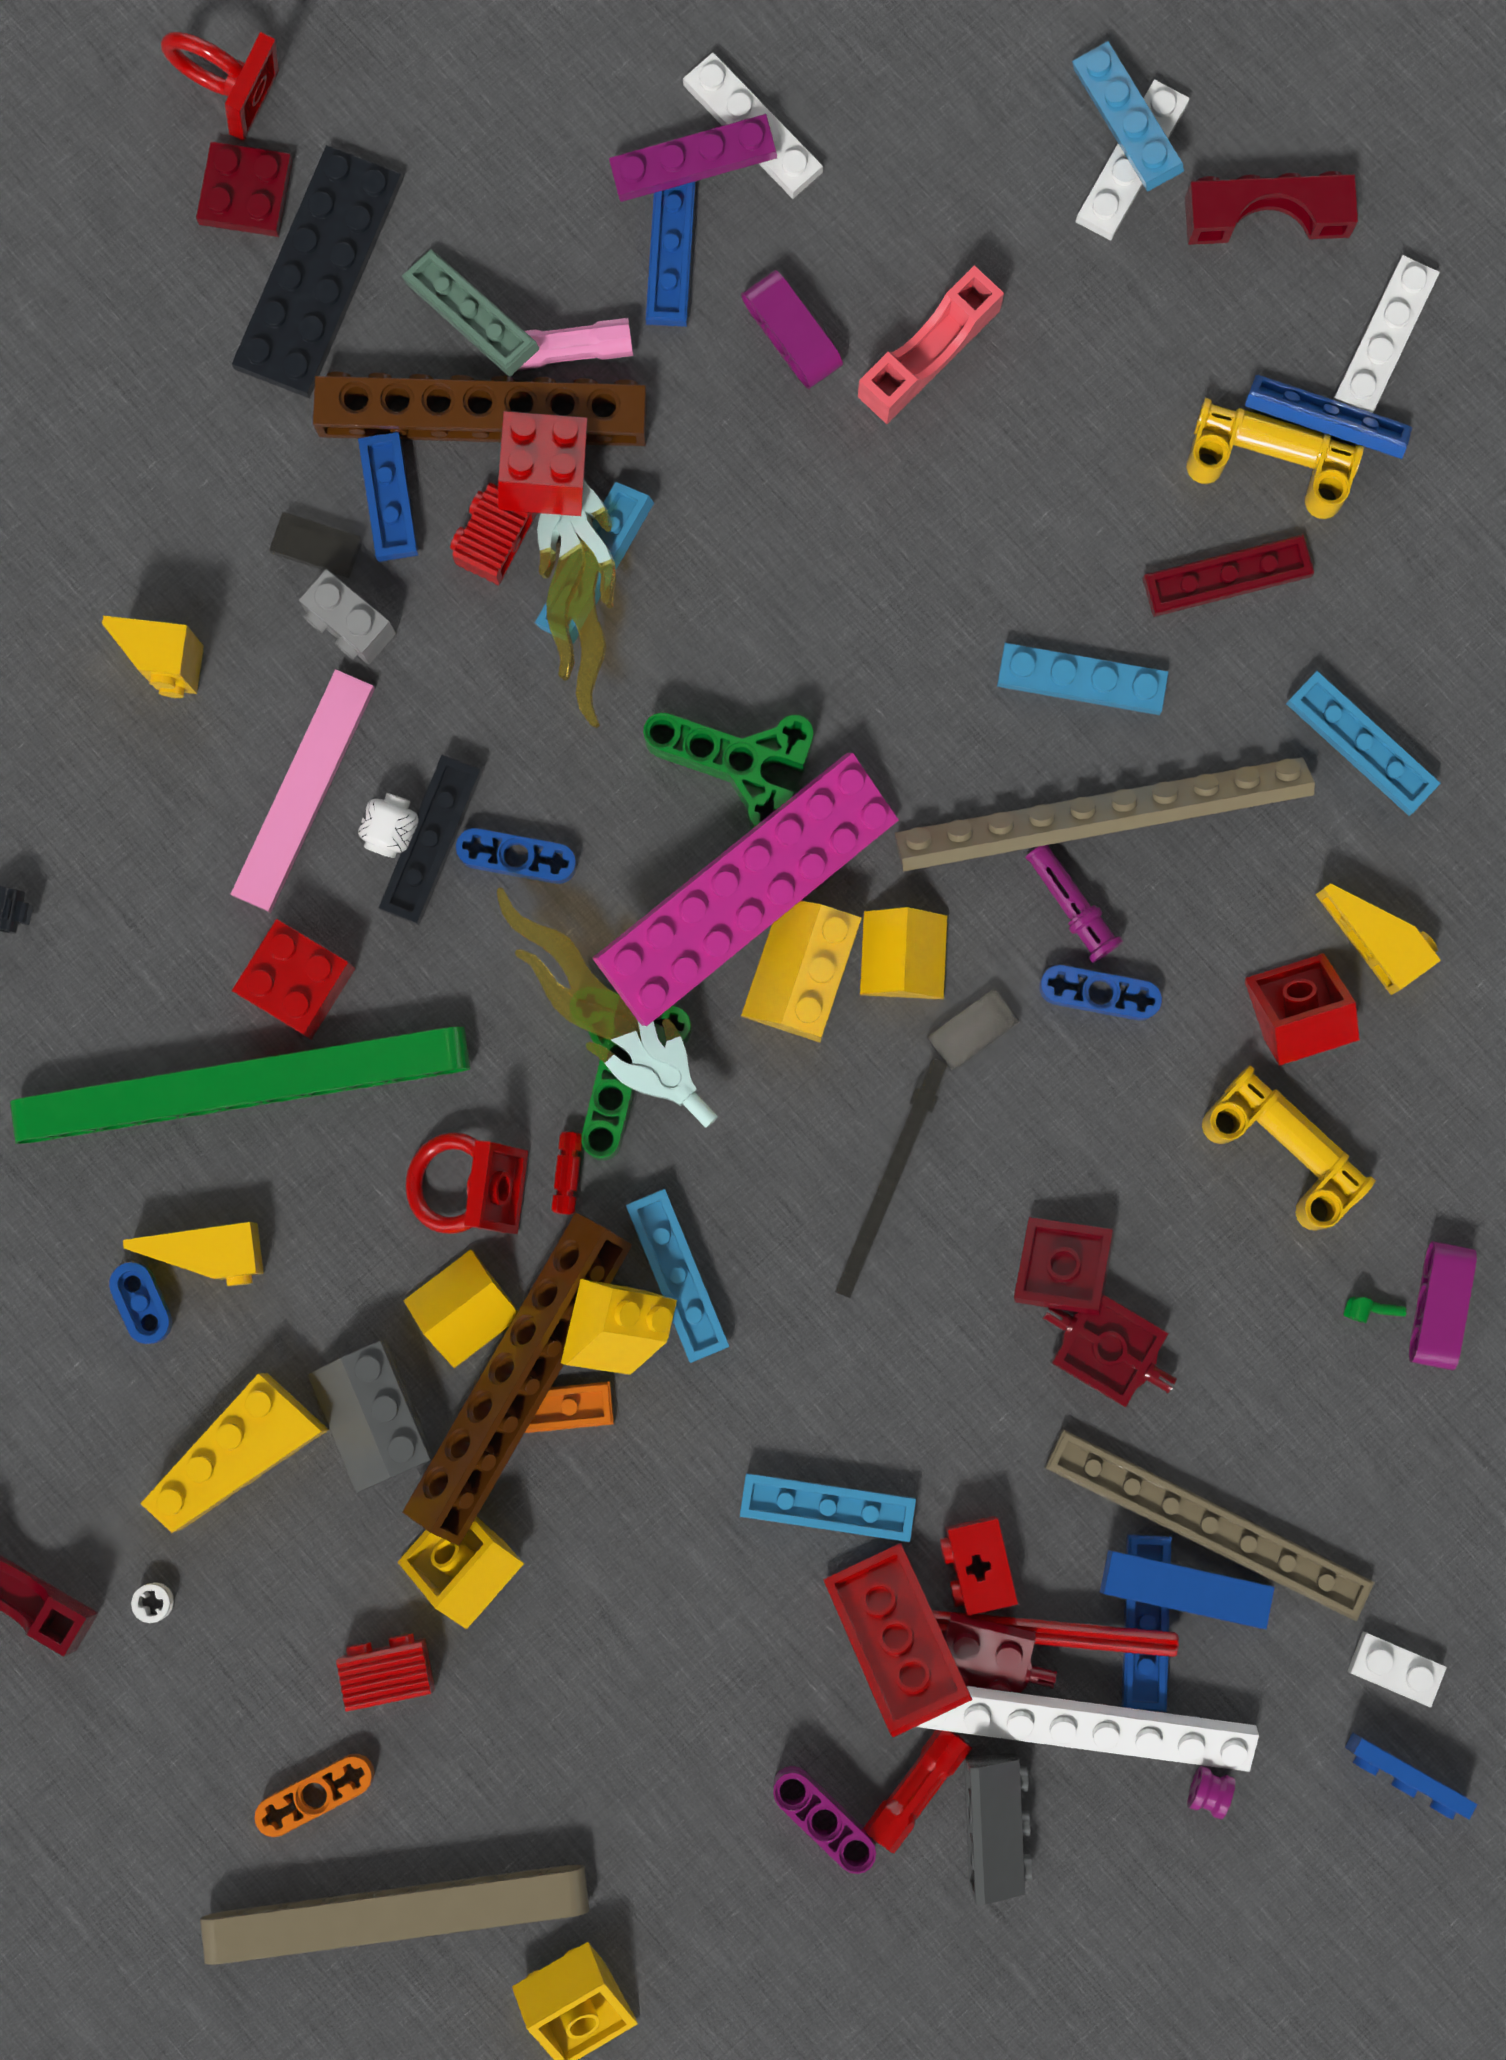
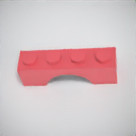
(949, 329)

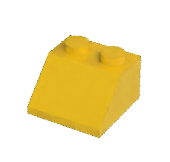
(161, 651)
(616, 1327)
(462, 1577)
(573, 2004)

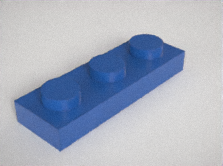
(388, 497)
(1409, 1779)

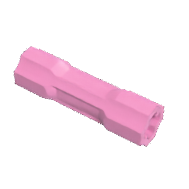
(601, 340)

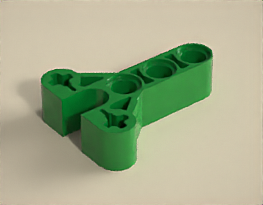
(763, 748)
(616, 1120)

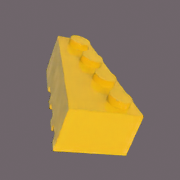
(238, 1448)

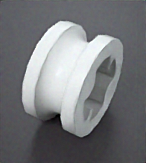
(143, 1612)

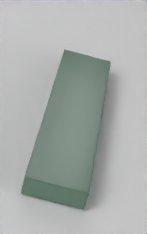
(470, 312)

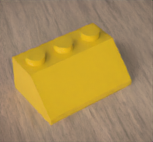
(802, 969)

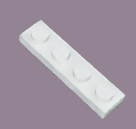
(732, 102)
(1118, 181)
(1386, 334)

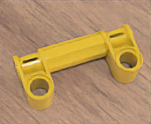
(1332, 461)
(1338, 1182)

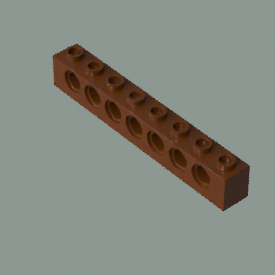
(458, 423)
(512, 1384)

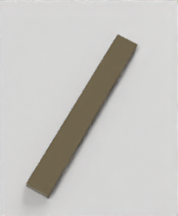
(1209, 1525)

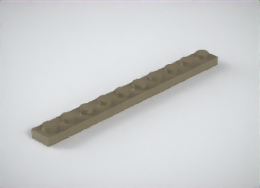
(1104, 813)

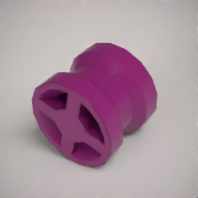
(1211, 1792)

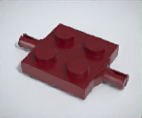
(1110, 1350)
(994, 1655)

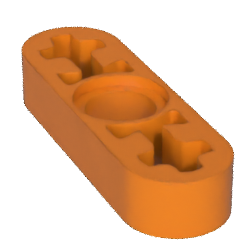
(280, 1799)

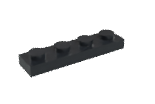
(432, 840)

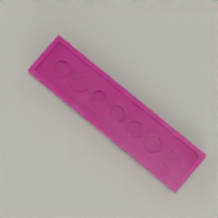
(745, 889)

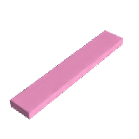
(303, 791)

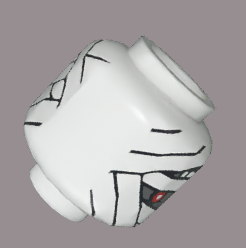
(388, 825)

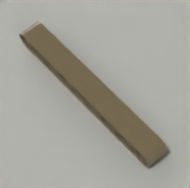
(394, 1914)

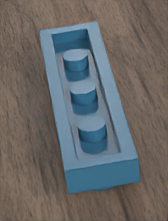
(1128, 116)
(627, 513)
(1082, 679)
(1363, 743)
(677, 1275)
(827, 1507)

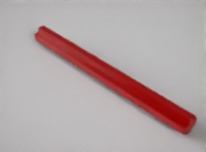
(1085, 1635)

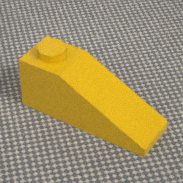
(1385, 942)
(215, 1252)

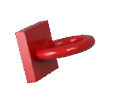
(246, 82)
(492, 1187)

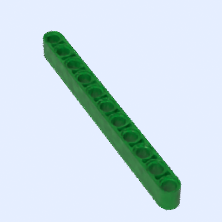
(240, 1085)

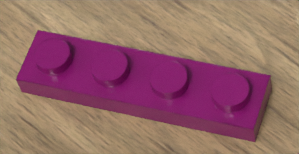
(693, 158)

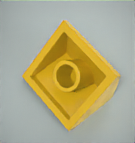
(903, 953)
(461, 1309)

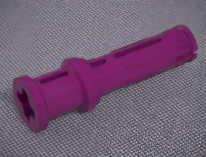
(1081, 923)

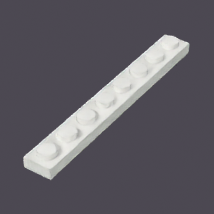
(1102, 1728)

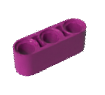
(792, 329)
(1442, 1305)
(832, 1839)

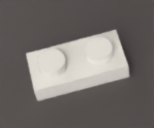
(1396, 1669)

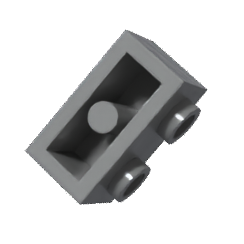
(346, 616)

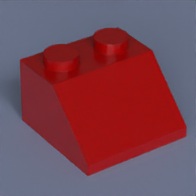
(1303, 1009)

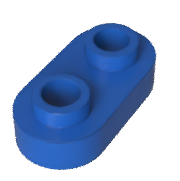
(138, 1305)

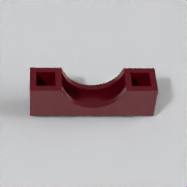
(1320, 204)
(43, 1610)

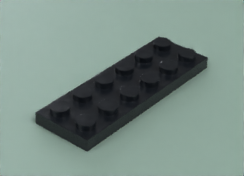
(317, 271)

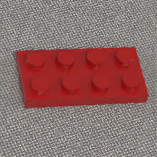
(897, 1640)

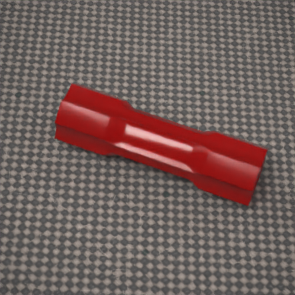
(898, 1813)

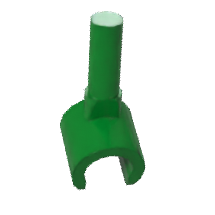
(1360, 1308)

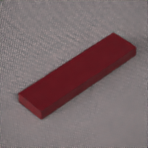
(1228, 575)

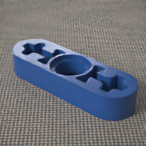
(483, 860)
(1129, 1008)

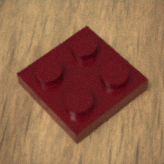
(244, 189)
(1064, 1266)

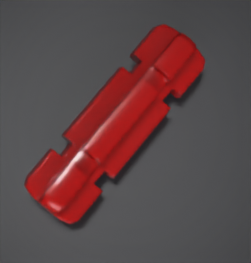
(567, 1173)

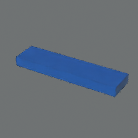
(670, 256)
(1329, 416)
(1187, 1589)
(1143, 1674)

